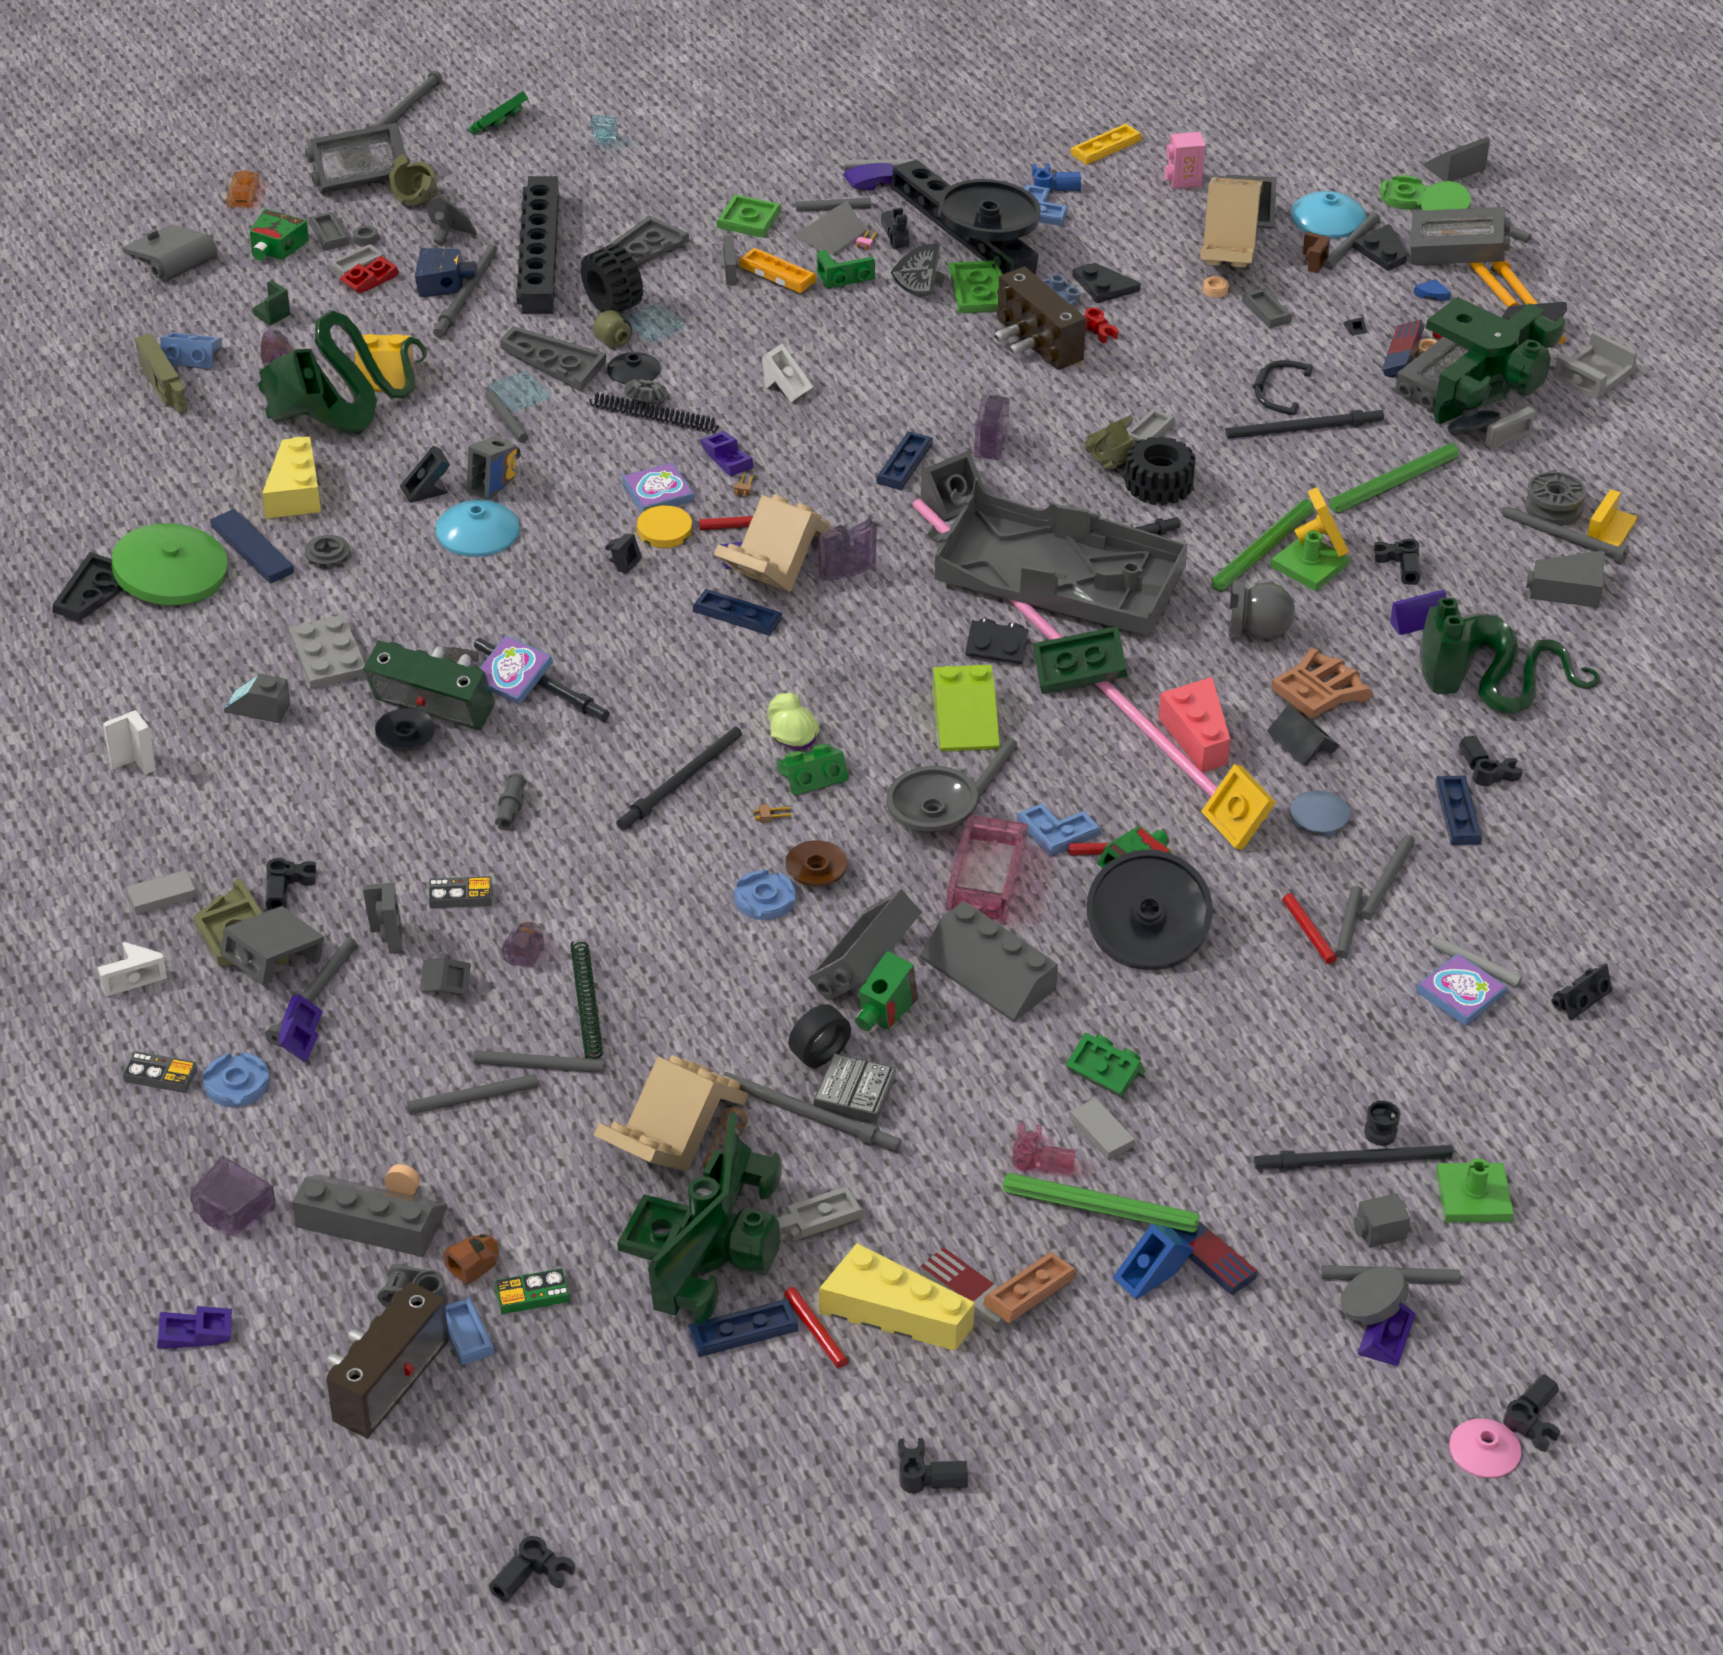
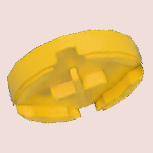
(664, 526)

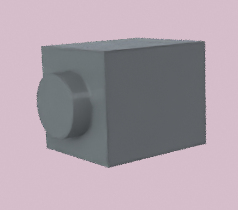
(1382, 1220)

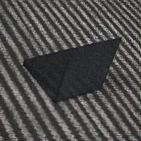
(1355, 326)

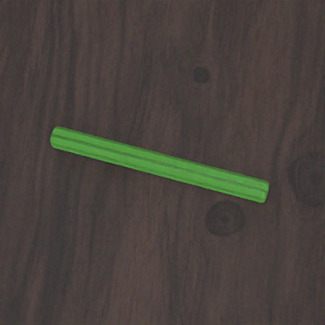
(1393, 478)
(1262, 545)
(1101, 1202)

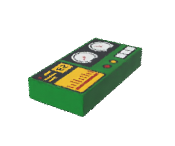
(532, 1291)

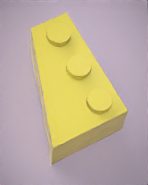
(292, 481)

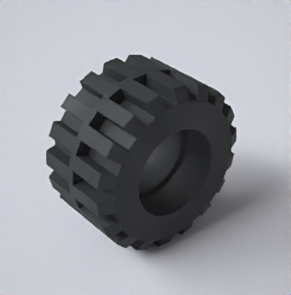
(611, 279)
(1160, 470)

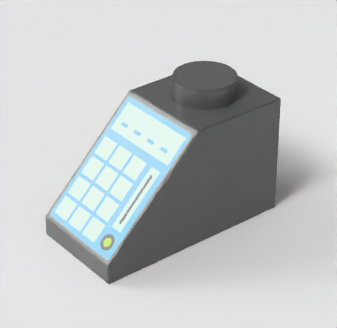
(261, 698)

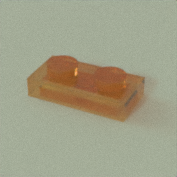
(242, 189)

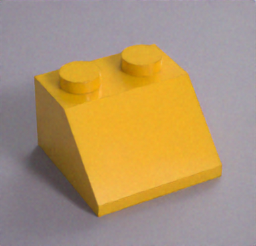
(387, 356)

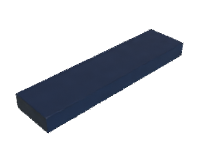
(252, 546)

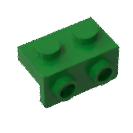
(813, 769)

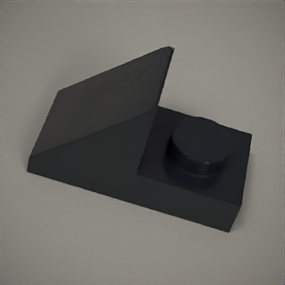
(425, 479)

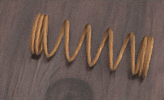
(742, 1114)

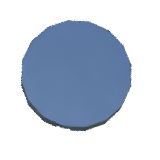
(764, 903)
(230, 1087)

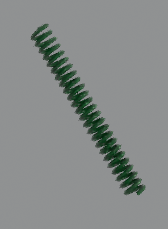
(575, 957)

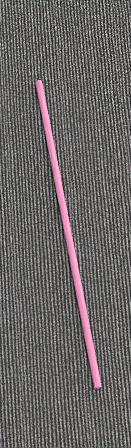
(1106, 687)

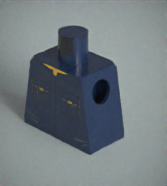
(441, 271)

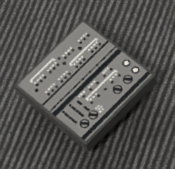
(855, 1087)

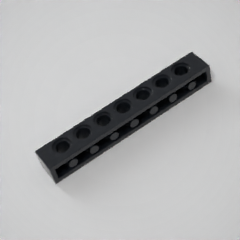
(923, 189)
(538, 245)

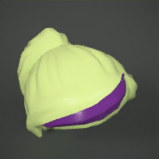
(791, 723)

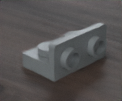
(384, 914)

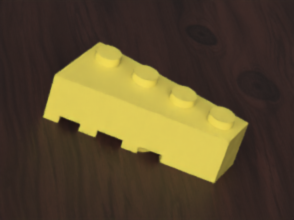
(896, 1299)

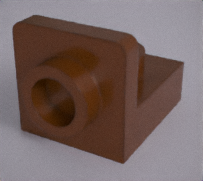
(1316, 250)

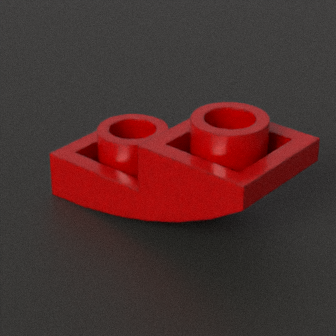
(368, 277)

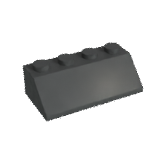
(990, 961)
(367, 1214)

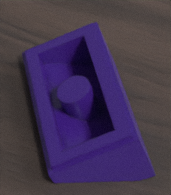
(1411, 613)
(1388, 1338)

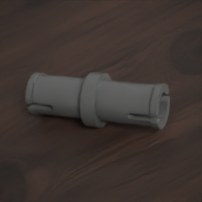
(510, 801)

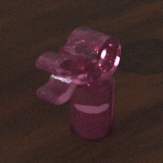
(1028, 1156)

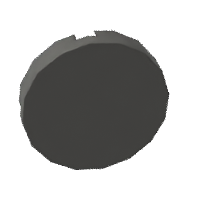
(1374, 1295)

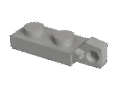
(819, 1214)

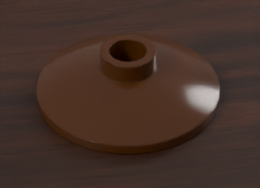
(816, 863)

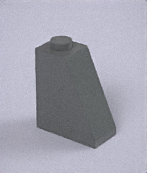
(1568, 579)

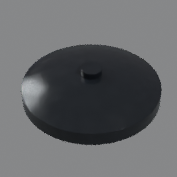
(989, 210)
(1149, 910)

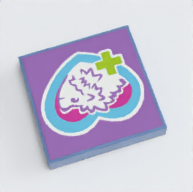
(658, 487)
(515, 669)
(1461, 989)

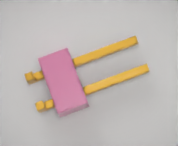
(865, 242)

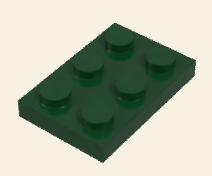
(1080, 660)

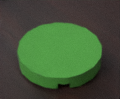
(1445, 196)
(1402, 198)

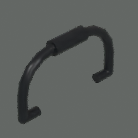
(1262, 378)

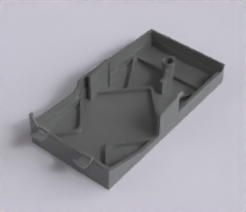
(1059, 560)

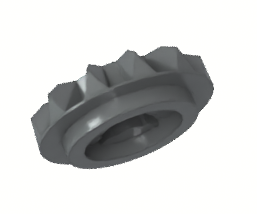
(645, 391)
(316, 549)

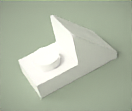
(782, 369)
(137, 969)

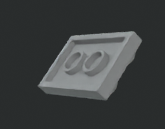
(327, 651)

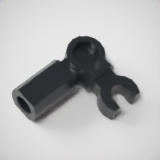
(896, 227)
(1401, 551)
(1486, 770)
(280, 874)
(1522, 1413)
(916, 1475)
(532, 1557)

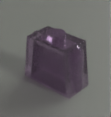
(991, 427)
(231, 1197)

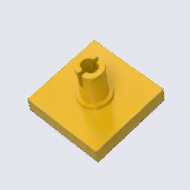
(1323, 523)
(1238, 807)

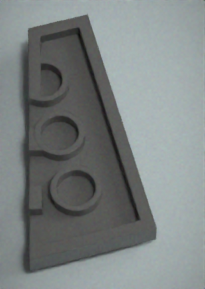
(651, 239)
(557, 357)

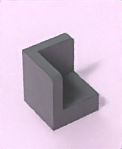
(445, 976)

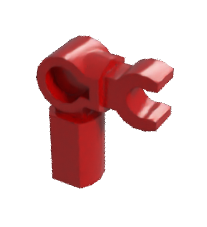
(1099, 325)

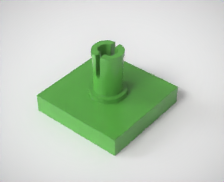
(1310, 562)
(1474, 1192)

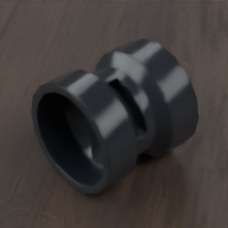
(1382, 1123)

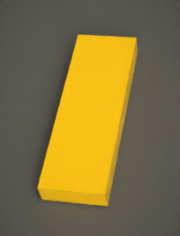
(1106, 144)

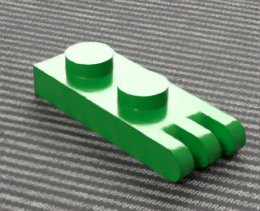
(498, 116)

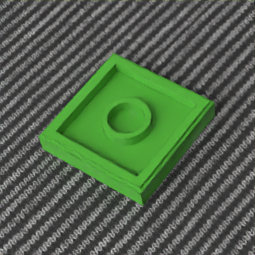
(749, 216)

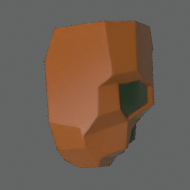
(471, 1257)

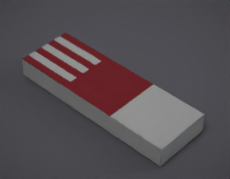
(962, 1279)

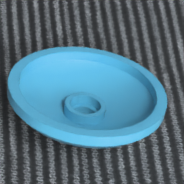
(1328, 214)
(477, 528)

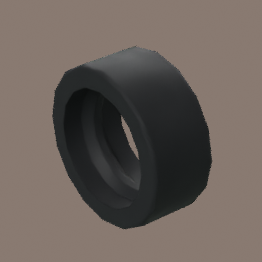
(808, 1029)

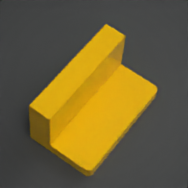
(1609, 523)

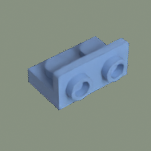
(190, 349)

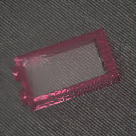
(988, 865)

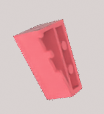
(1197, 723)

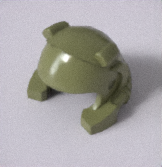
(412, 182)
(1111, 443)

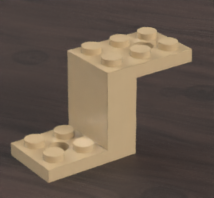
(1231, 221)
(775, 542)
(672, 1112)

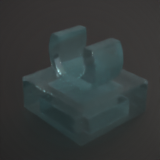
(603, 128)

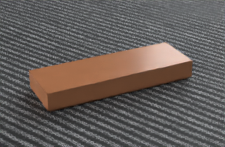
(1029, 1287)

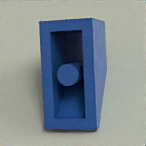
(1152, 1260)

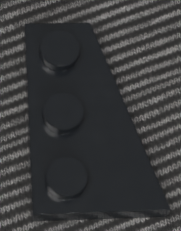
(88, 588)

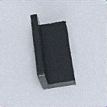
(1300, 735)

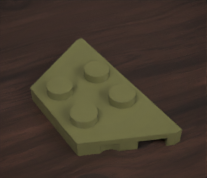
(223, 912)

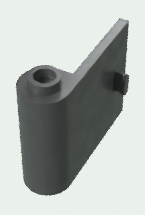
(173, 250)

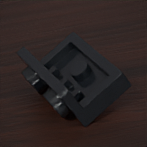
(997, 641)

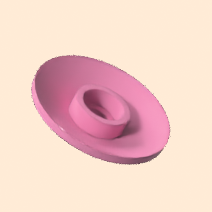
(1484, 1458)

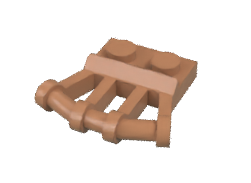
(1314, 696)

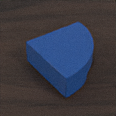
(1432, 289)

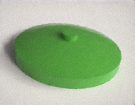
(169, 564)

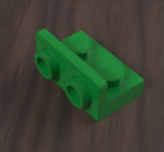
(1105, 1064)

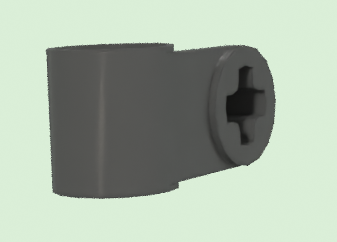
(428, 1279)

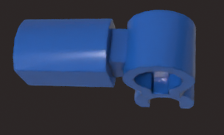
(1060, 181)

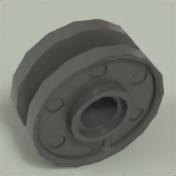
(1555, 497)

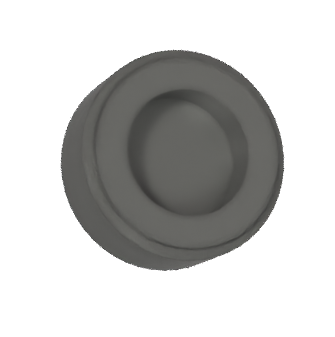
(365, 235)

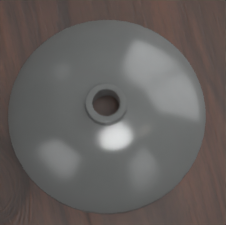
(932, 798)

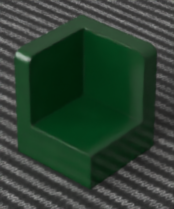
(274, 306)

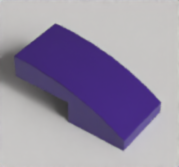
(868, 175)
(725, 452)
(299, 1027)
(205, 1328)

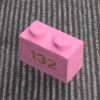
(1185, 160)

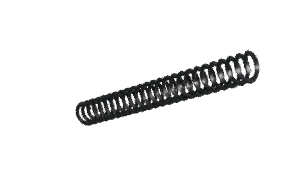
(652, 410)

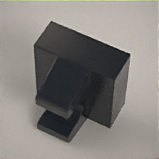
(624, 552)

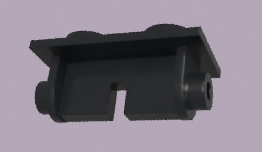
(1585, 991)

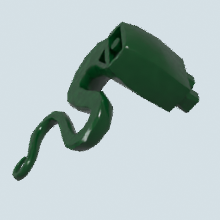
(300, 387)
(1451, 644)

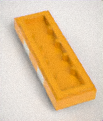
(777, 270)

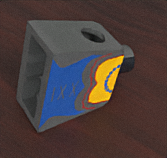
(491, 466)

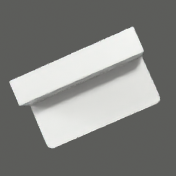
(129, 741)

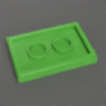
(975, 285)

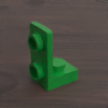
(844, 273)

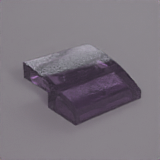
(846, 551)

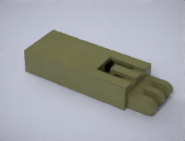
(160, 372)

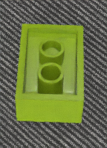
(965, 707)

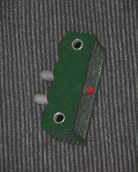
(430, 683)

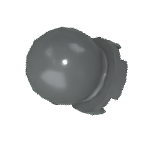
(1262, 610)

